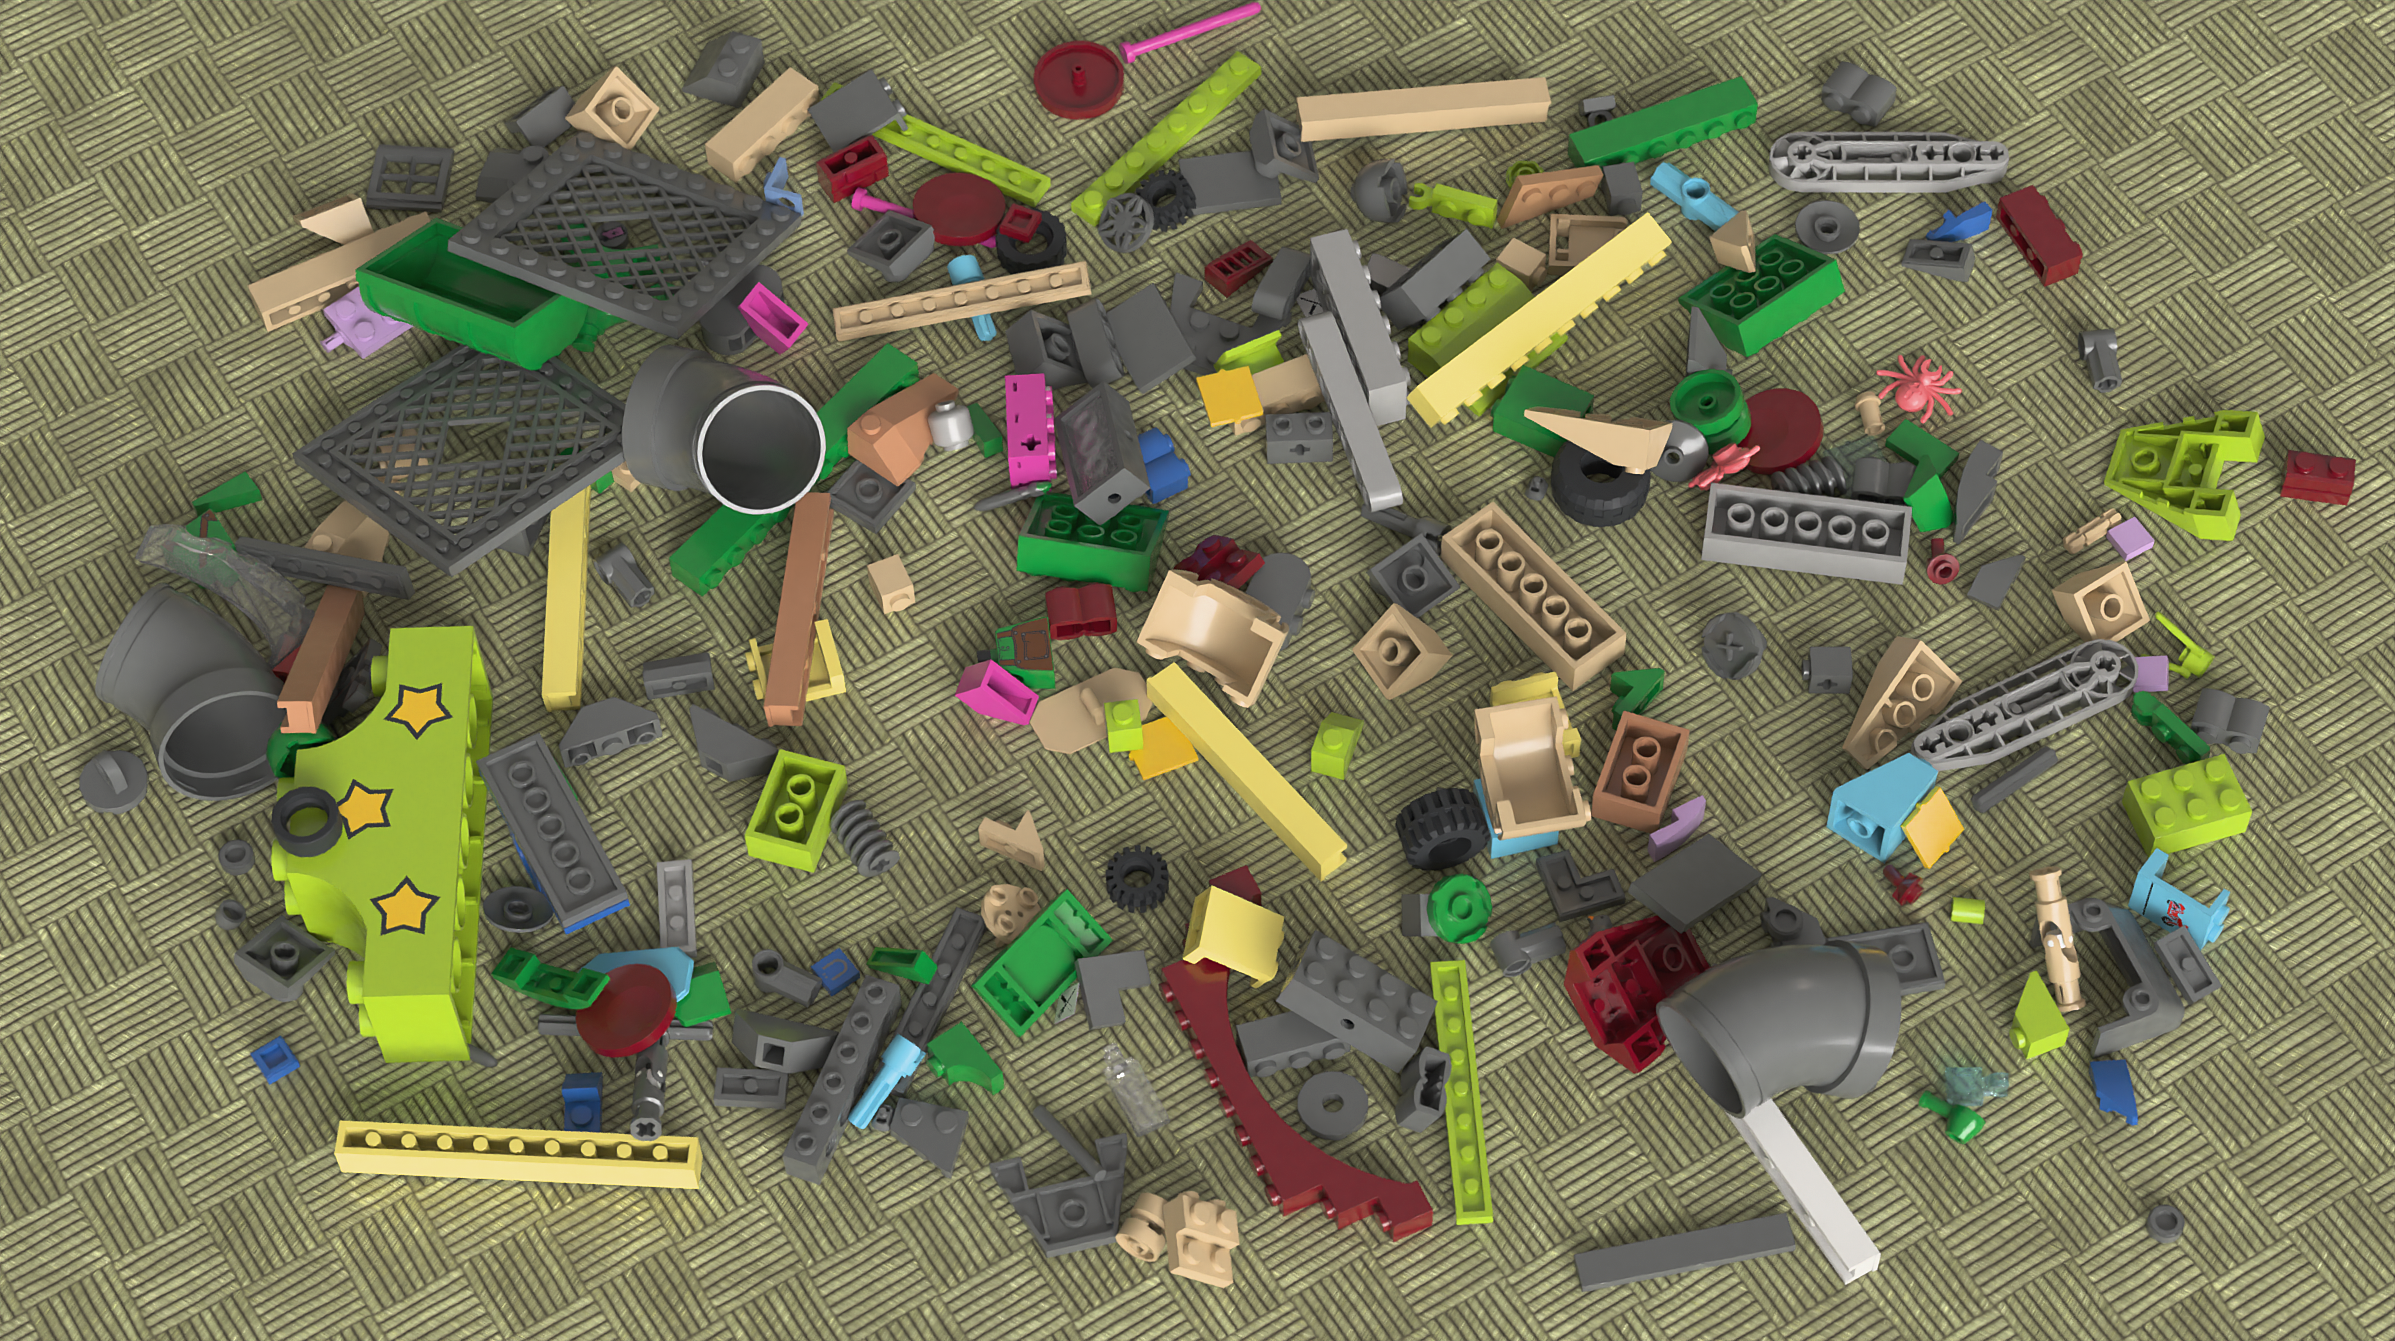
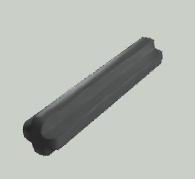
(2014, 779)

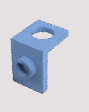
(774, 185)

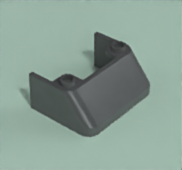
(2151, 999)

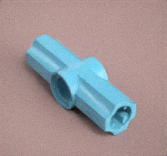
(1692, 195)

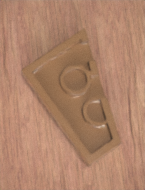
(1546, 192)

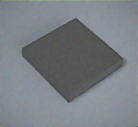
(868, 496)

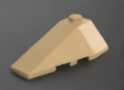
(1627, 442)

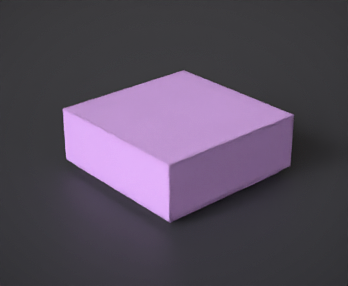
(2130, 538)
(2152, 674)

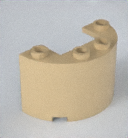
(1215, 632)
(1527, 770)

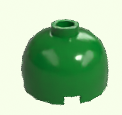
(282, 748)

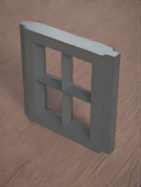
(407, 201)

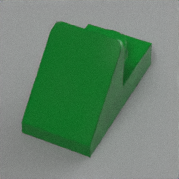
(1635, 691)

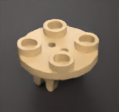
(1008, 910)

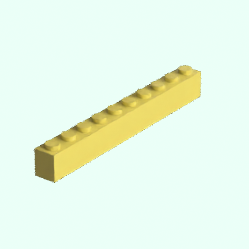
(1539, 320)
(518, 1154)

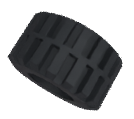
(1442, 829)

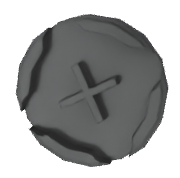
(1732, 645)
(114, 782)

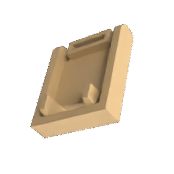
(1585, 236)

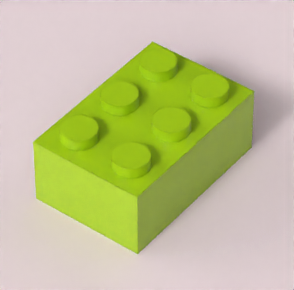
(2187, 806)
(796, 810)

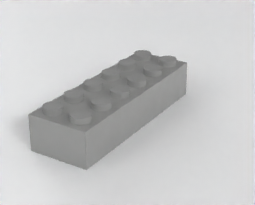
(1346, 292)
(1807, 533)

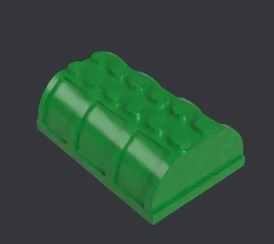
(468, 301)

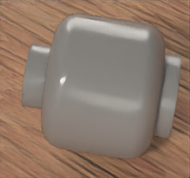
(950, 425)

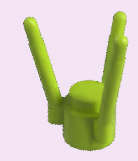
(2194, 657)

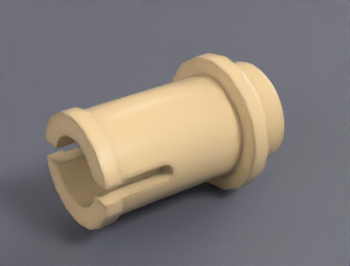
(1868, 406)

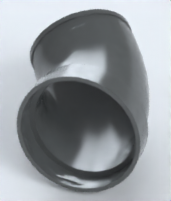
(720, 432)
(196, 693)
(1786, 1022)

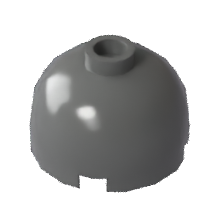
(1380, 191)

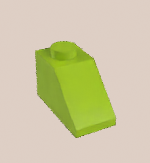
(1335, 745)
(2037, 1020)

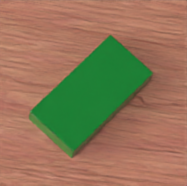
(1913, 442)

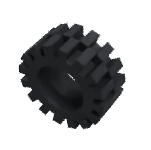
(1174, 211)
(1137, 861)

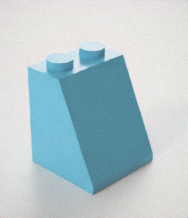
(1877, 803)

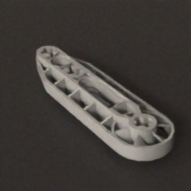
(1885, 162)
(2083, 683)

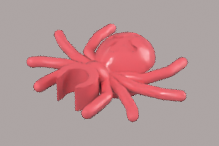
(1918, 387)
(1727, 461)

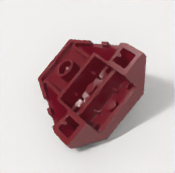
(1622, 976)

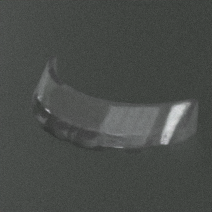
(240, 579)

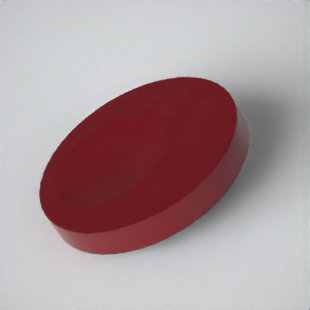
(1079, 80)
(960, 208)
(1784, 427)
(628, 1012)

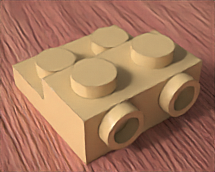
(1200, 1238)

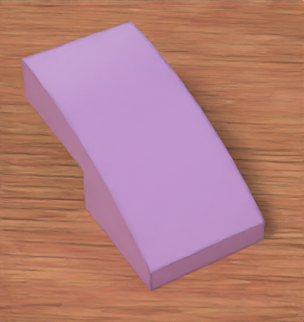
(1683, 824)

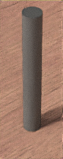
(1070, 1144)

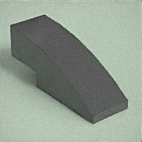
(1975, 488)

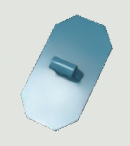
(670, 961)

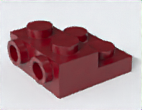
(1222, 560)

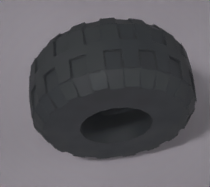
(1592, 501)

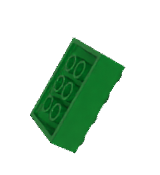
(1764, 304)
(1073, 547)

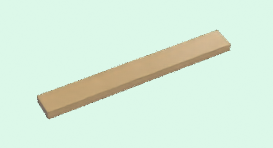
(962, 301)

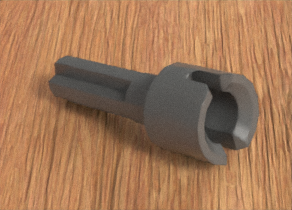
(1410, 525)

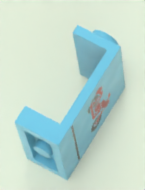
(2173, 908)

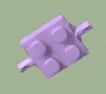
(359, 326)

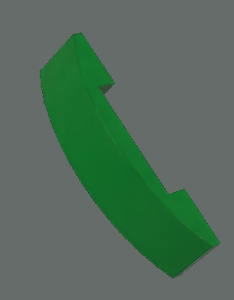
(549, 983)

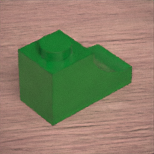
(961, 1057)

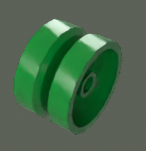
(1714, 405)

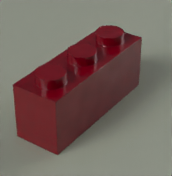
(2039, 235)

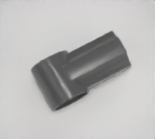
(2100, 353)
(620, 569)
(1519, 951)
(786, 980)

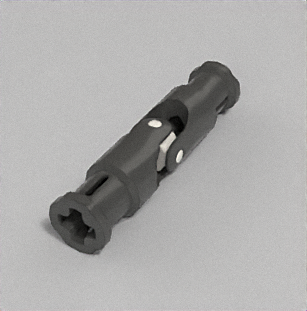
(649, 1090)

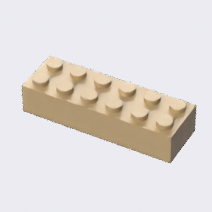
(1533, 596)

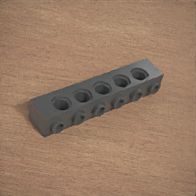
(842, 1079)

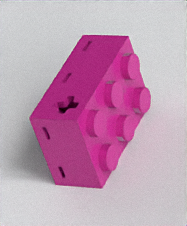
(1030, 430)

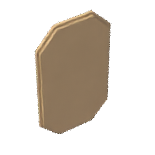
(1077, 714)

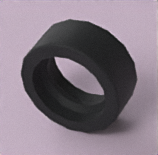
(298, 800)

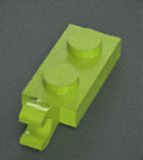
(1455, 204)

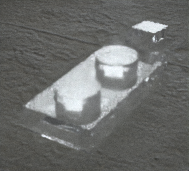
(1133, 1092)

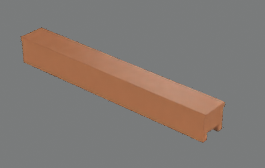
(799, 610)
(321, 659)

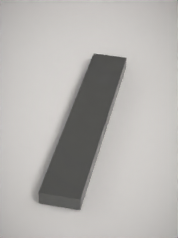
(330, 568)
(932, 1000)
(1684, 1252)

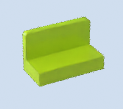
(1256, 354)

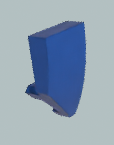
(1964, 226)
(2114, 1088)

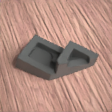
(1995, 581)

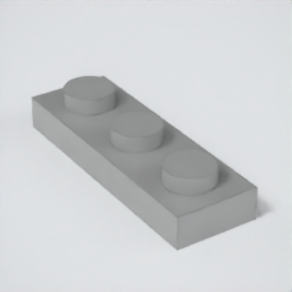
(677, 906)

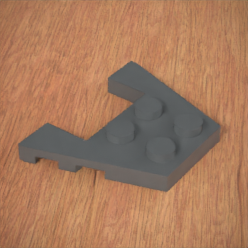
(1209, 334)
(353, 683)
(1072, 1212)

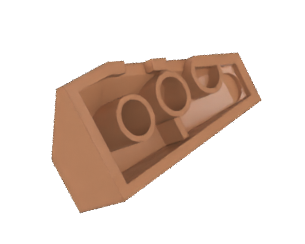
(896, 431)

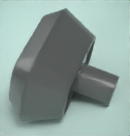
(1536, 488)
(883, 1118)

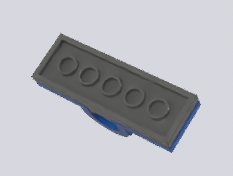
(552, 834)

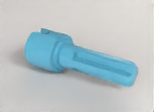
(967, 270)
(899, 1060)

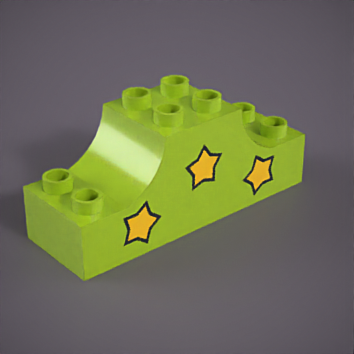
(410, 845)

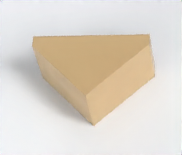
(1735, 243)

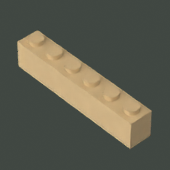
(323, 279)

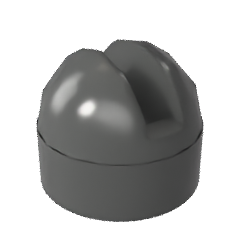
(230, 914)

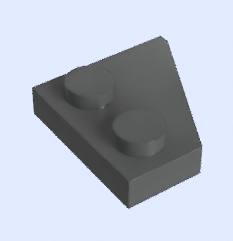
(930, 1131)

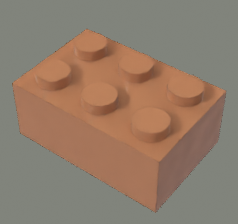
(1640, 772)

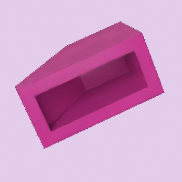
(771, 319)
(996, 693)

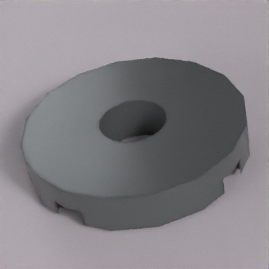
(1332, 1086)

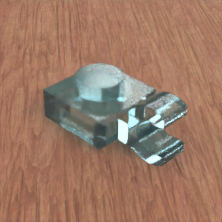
(1968, 1087)

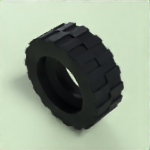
(1052, 256)

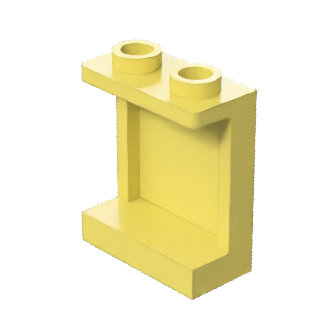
(825, 673)
(1536, 687)
(1234, 935)

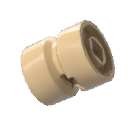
(1145, 1231)

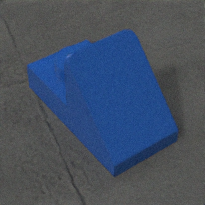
(583, 1102)

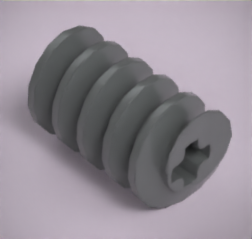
(1811, 478)
(863, 839)

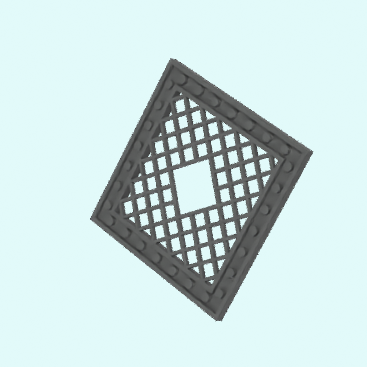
(488, 234)
(333, 463)

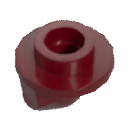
(1941, 566)
(1907, 888)

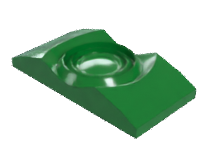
(1040, 962)

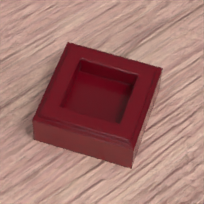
(1020, 223)

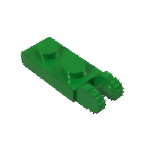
(2168, 728)

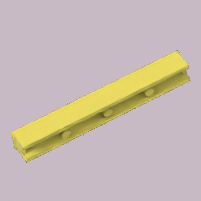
(566, 603)
(1247, 771)

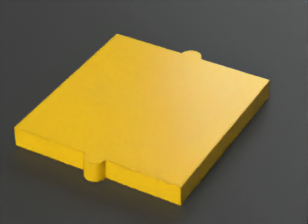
(1229, 396)
(1162, 750)
(1932, 827)

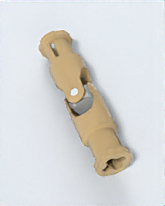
(2058, 944)

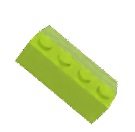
(1467, 320)

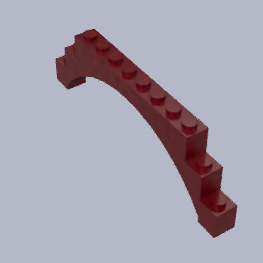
(1290, 1165)

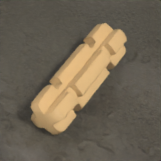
(2091, 531)

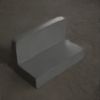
(544, 117)
(678, 676)

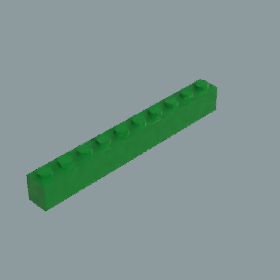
(731, 533)

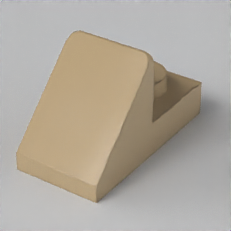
(1017, 844)

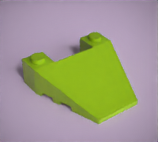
(2179, 467)

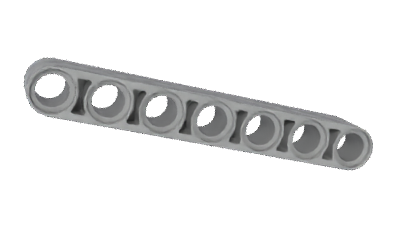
(1350, 411)

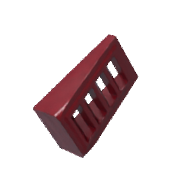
(1229, 284)

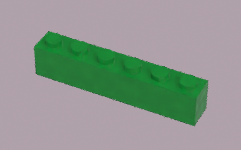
(1666, 126)

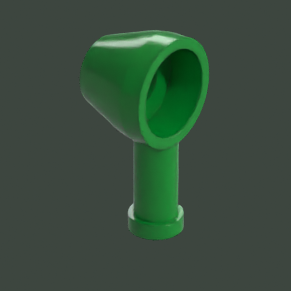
(1961, 1123)

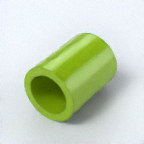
(1967, 910)

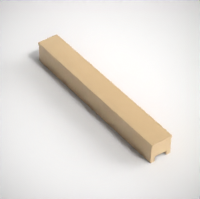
(1422, 109)

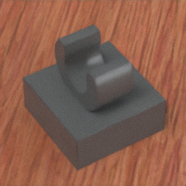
(1597, 107)

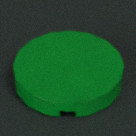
(1459, 908)

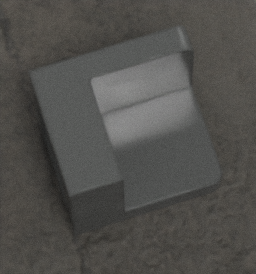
(1415, 915)

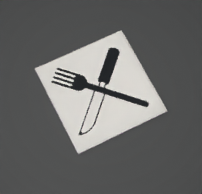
(1309, 303)
(1067, 1003)

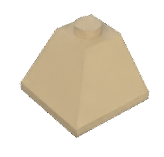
(613, 110)
(338, 219)
(2102, 603)
(1401, 652)

